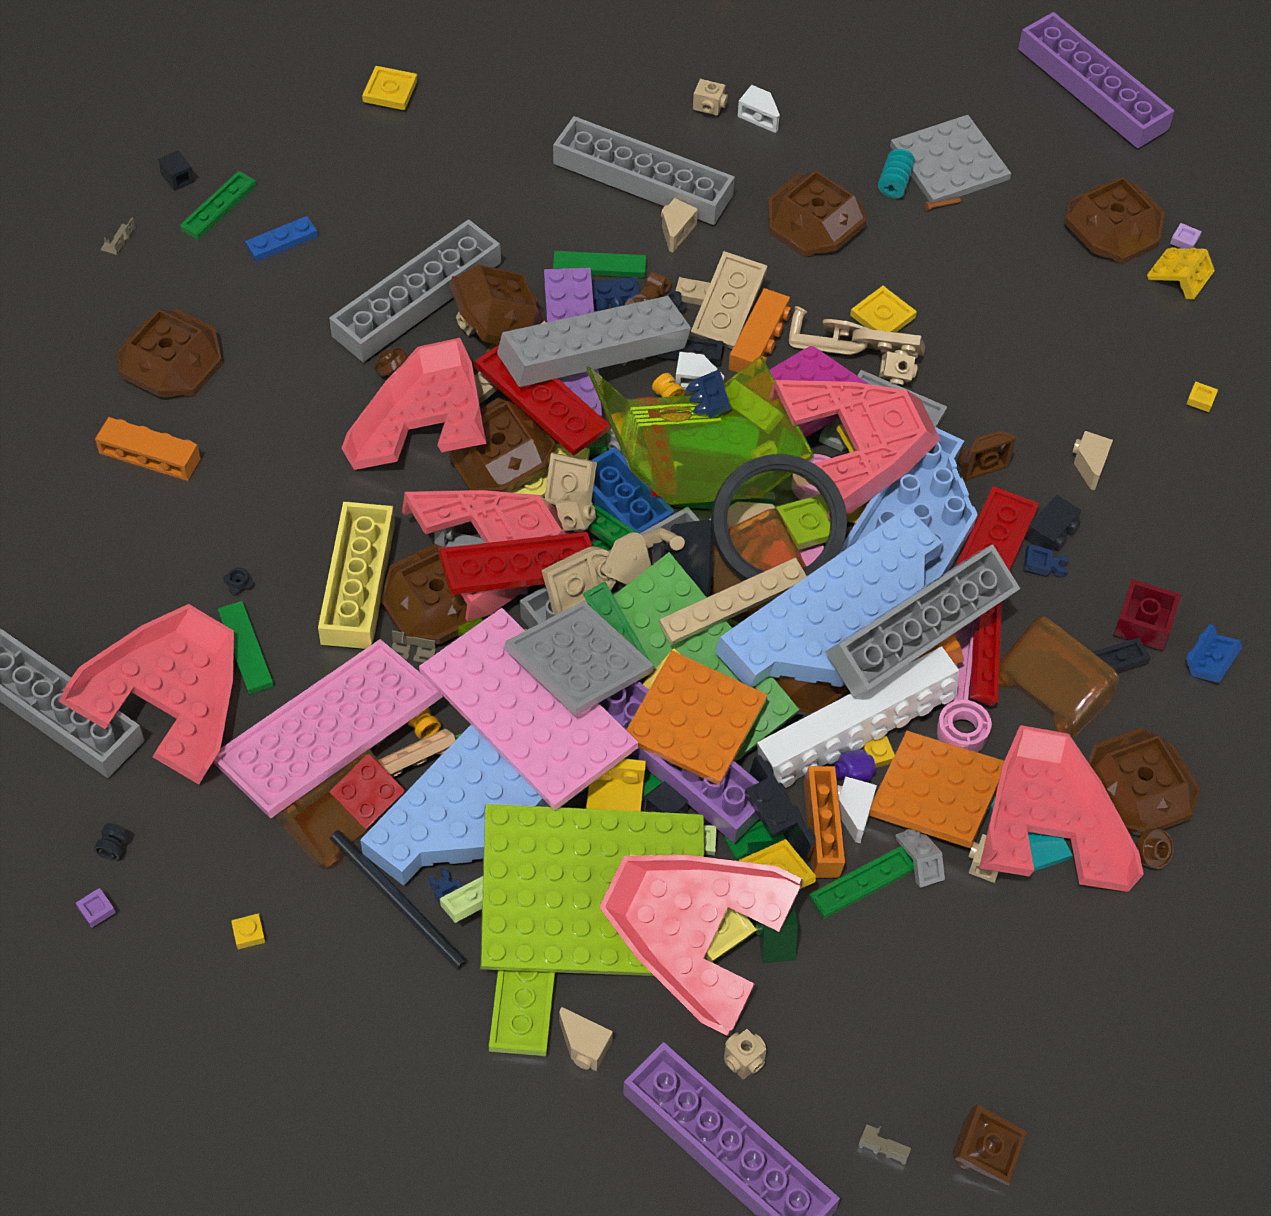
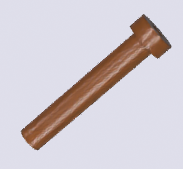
(928, 205)

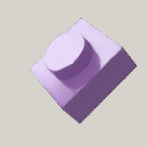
(95, 907)

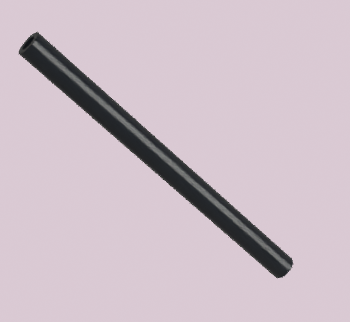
(398, 900)

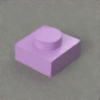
(1185, 237)

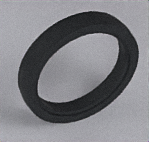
(786, 463)

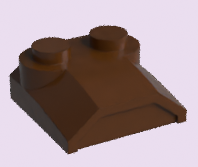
(987, 455)
(989, 1144)

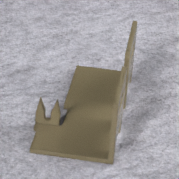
(121, 235)
(399, 637)
(889, 1147)

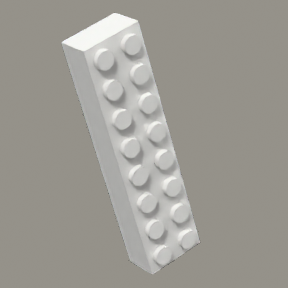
(859, 719)

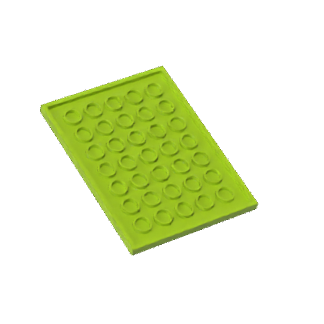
(550, 875)

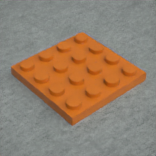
(696, 717)
(937, 789)

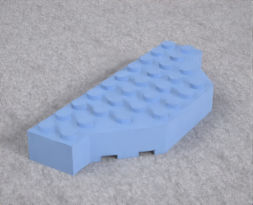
(936, 498)
(831, 604)
(446, 808)

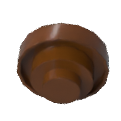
(390, 361)
(1155, 848)

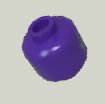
(855, 765)

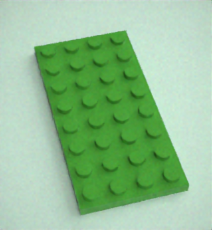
(667, 589)

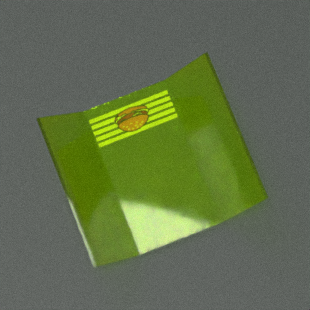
(690, 454)

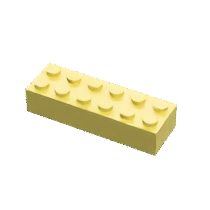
(356, 575)

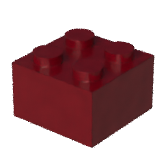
(1147, 614)

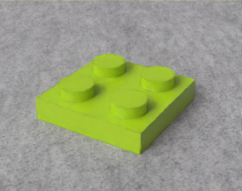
(806, 521)

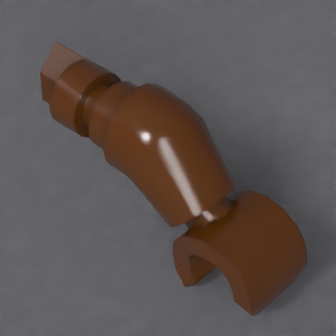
(654, 287)

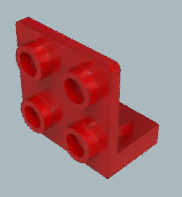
(367, 791)

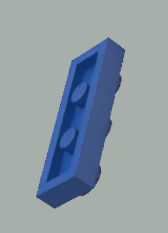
(281, 238)

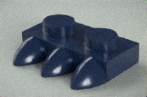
(613, 292)
(709, 394)

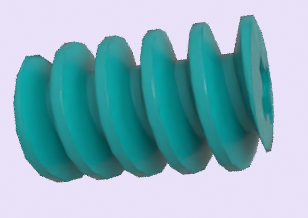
(896, 173)

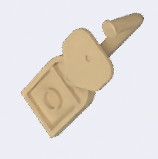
(861, 338)
(592, 566)

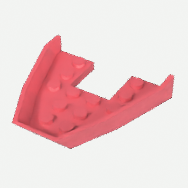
(425, 390)
(882, 422)
(496, 518)
(176, 665)
(1055, 792)
(671, 913)

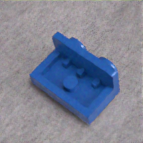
(1212, 655)

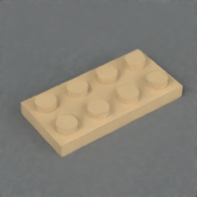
(729, 299)

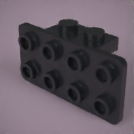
(696, 553)
(776, 810)

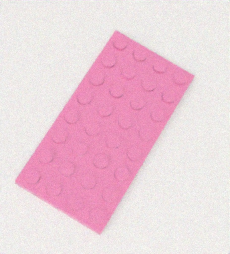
(521, 718)
(325, 727)

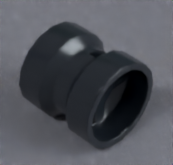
(111, 842)

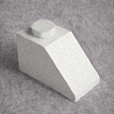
(759, 108)
(691, 367)
(854, 805)

